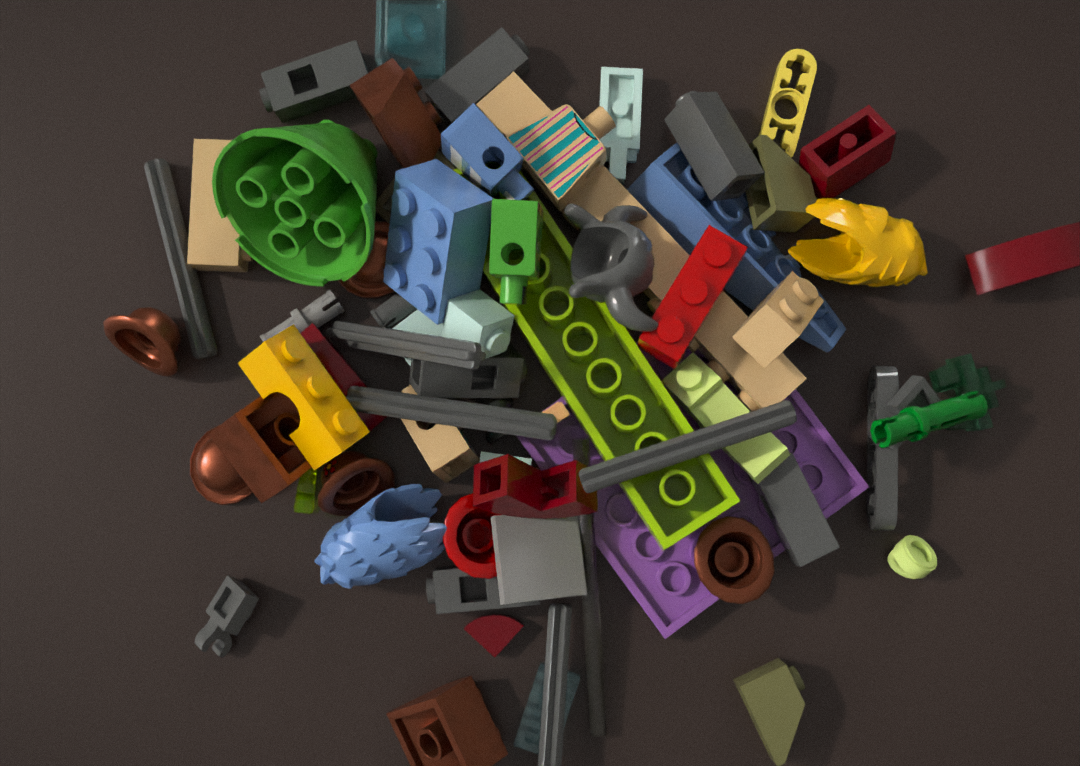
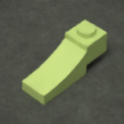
(712, 402)

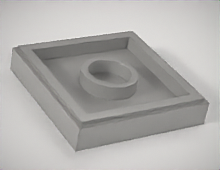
(537, 558)

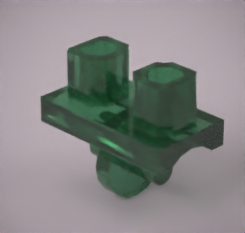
(962, 376)

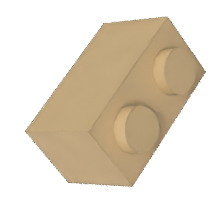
(779, 319)

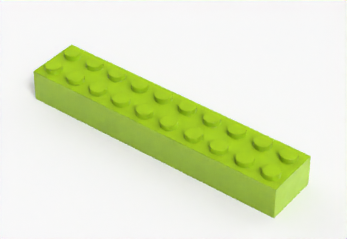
(612, 390)

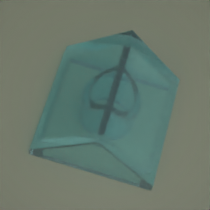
(412, 35)

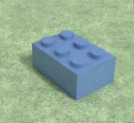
(436, 237)

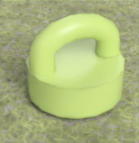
(912, 558)

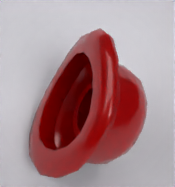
(470, 539)

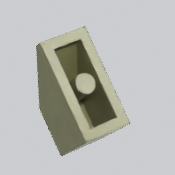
(781, 193)
(774, 705)

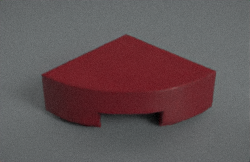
(493, 631)

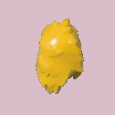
(868, 251)

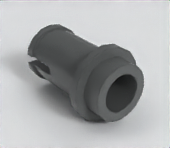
(392, 311)

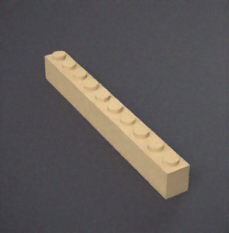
(515, 106)

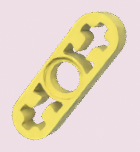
(804, 84)

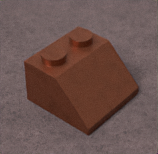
(399, 114)
(260, 444)
(448, 728)

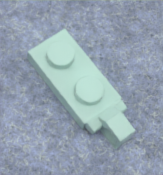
(622, 100)

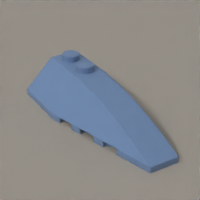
(684, 210)

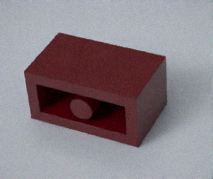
(848, 152)

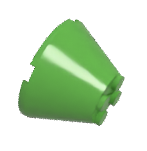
(300, 199)

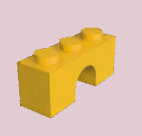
(326, 416)

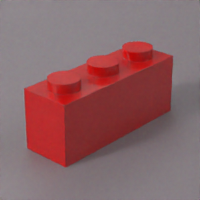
(692, 296)

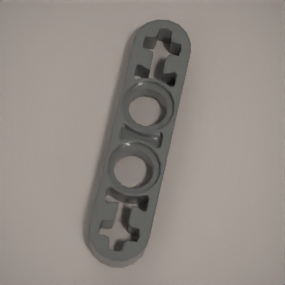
(881, 462)

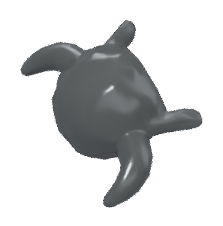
(612, 262)

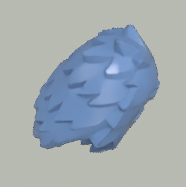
(383, 538)

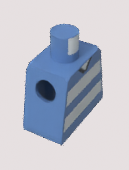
(475, 142)

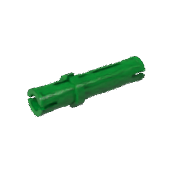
(917, 422)

